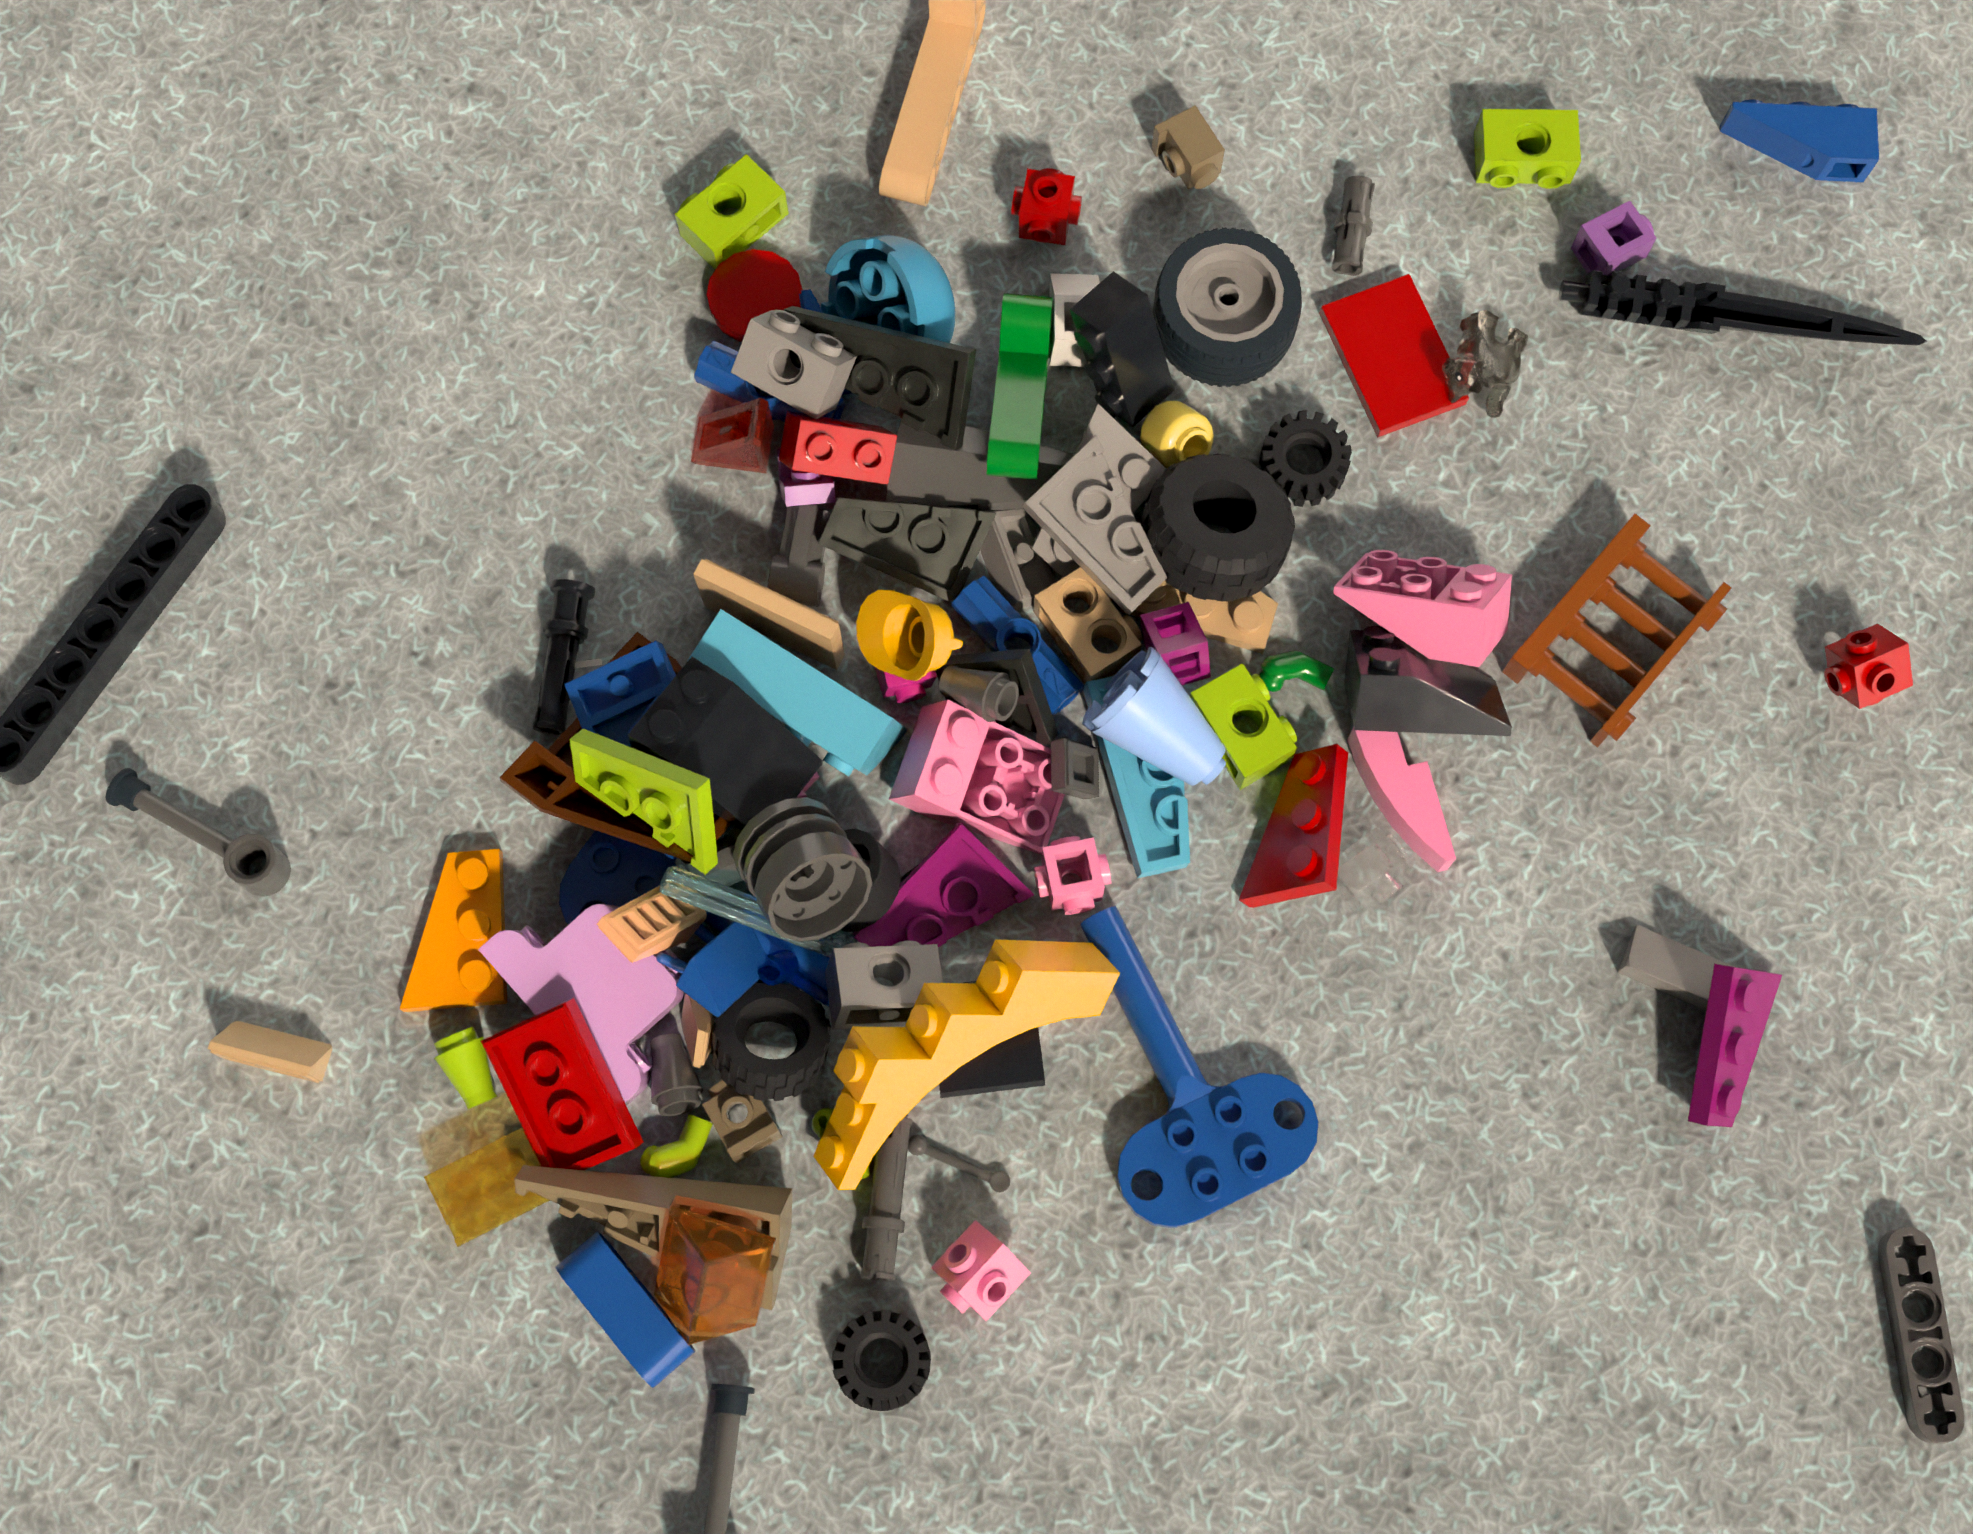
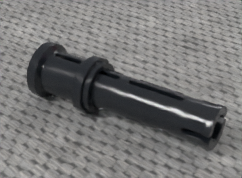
(564, 634)

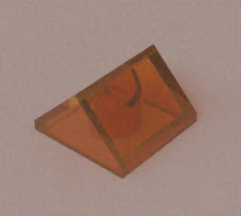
(711, 1275)

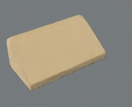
(272, 1051)

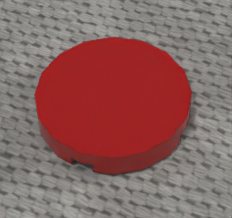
(750, 286)

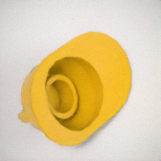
(904, 634)

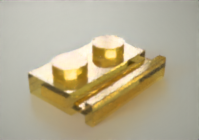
(480, 1187)

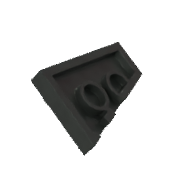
(910, 541)

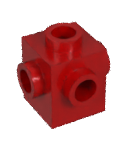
(1046, 206)
(1868, 666)

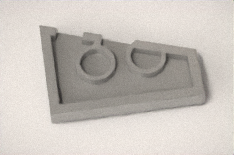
(1127, 460)
(1095, 527)

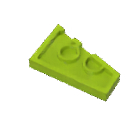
(656, 791)

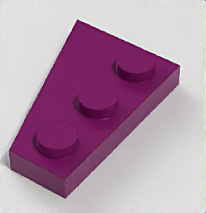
(947, 894)

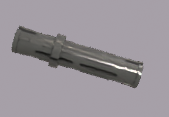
(885, 1205)

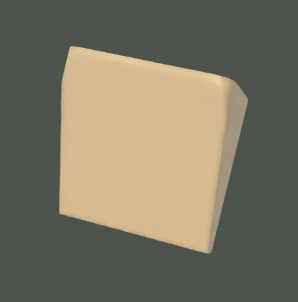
(698, 1030)

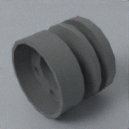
(802, 869)

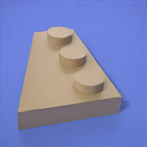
(1237, 622)

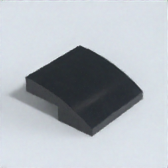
(1003, 1067)

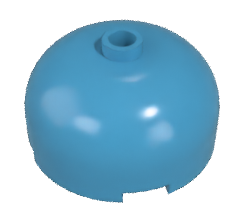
(895, 282)

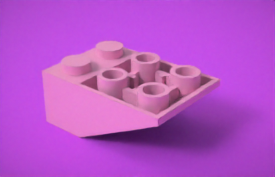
(1432, 605)
(978, 777)

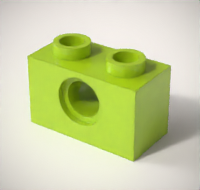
(1545, 132)
(737, 186)
(1253, 754)

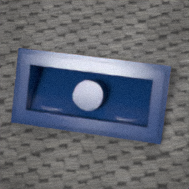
(724, 969)

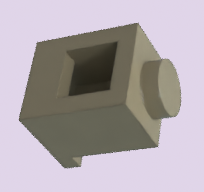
(1189, 148)
(744, 1137)

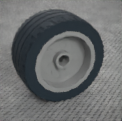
(1227, 306)

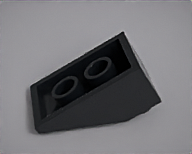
(1404, 691)
(727, 737)

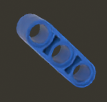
(624, 1309)

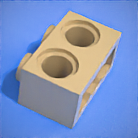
(1078, 631)

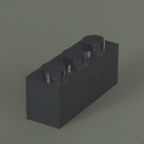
(1122, 349)

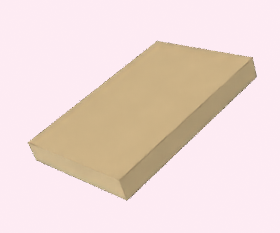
(770, 613)

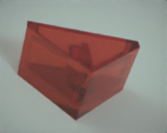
(735, 437)

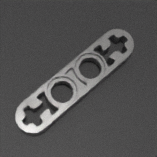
(1930, 1333)

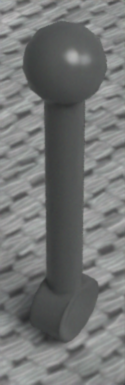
(998, 1181)

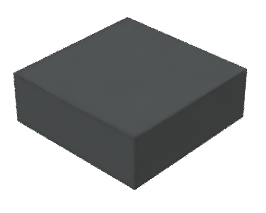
(1074, 769)

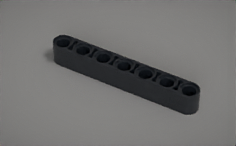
(105, 609)

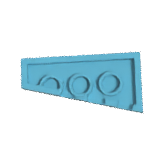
(1147, 802)

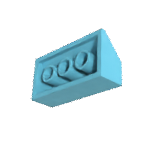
(800, 696)

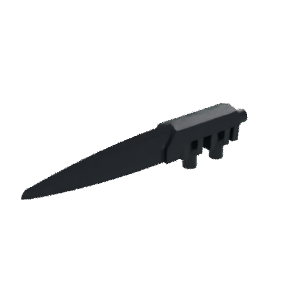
(1711, 308)

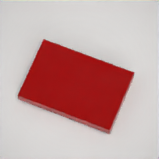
(1391, 354)
(562, 1089)

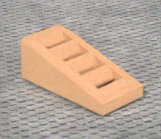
(657, 921)

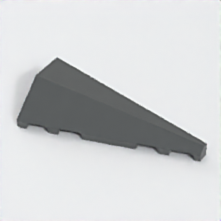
(939, 476)

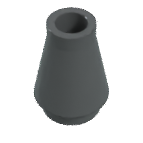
(982, 692)
(673, 1079)

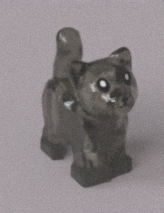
(1484, 361)

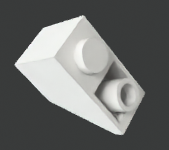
(1066, 292)

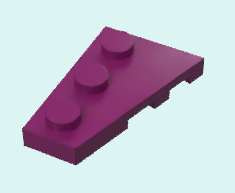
(1730, 1040)

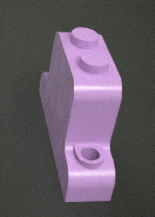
(612, 993)

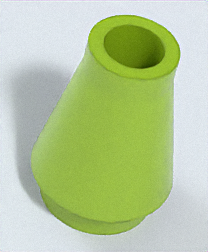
(466, 1066)

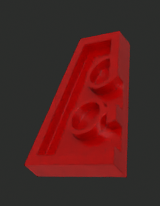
(1303, 833)

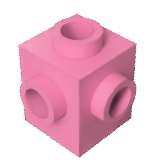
(1077, 857)
(979, 1272)

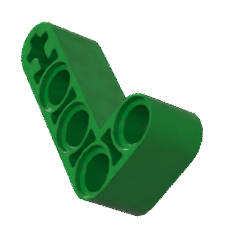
(1020, 386)

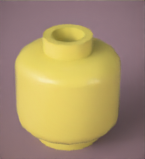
(1176, 432)

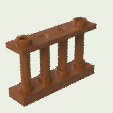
(1599, 587)

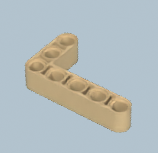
(931, 100)

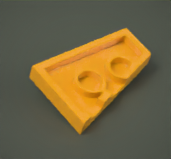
(461, 919)

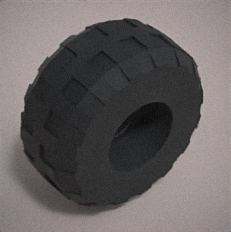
(1225, 493)

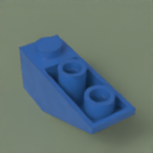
(1812, 139)

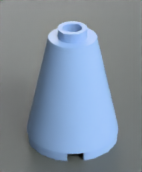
(1157, 721)

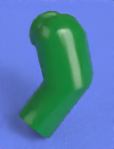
(1294, 665)

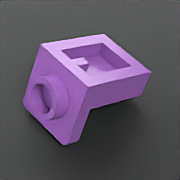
(804, 487)

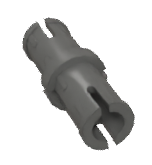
(1353, 225)

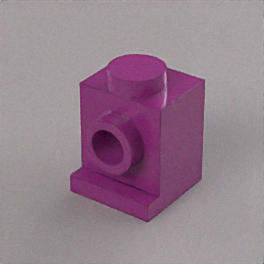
(1179, 641)

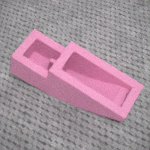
(1403, 795)

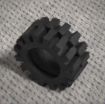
(1317, 434)
(848, 1353)

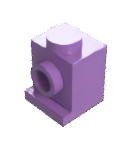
(1614, 240)

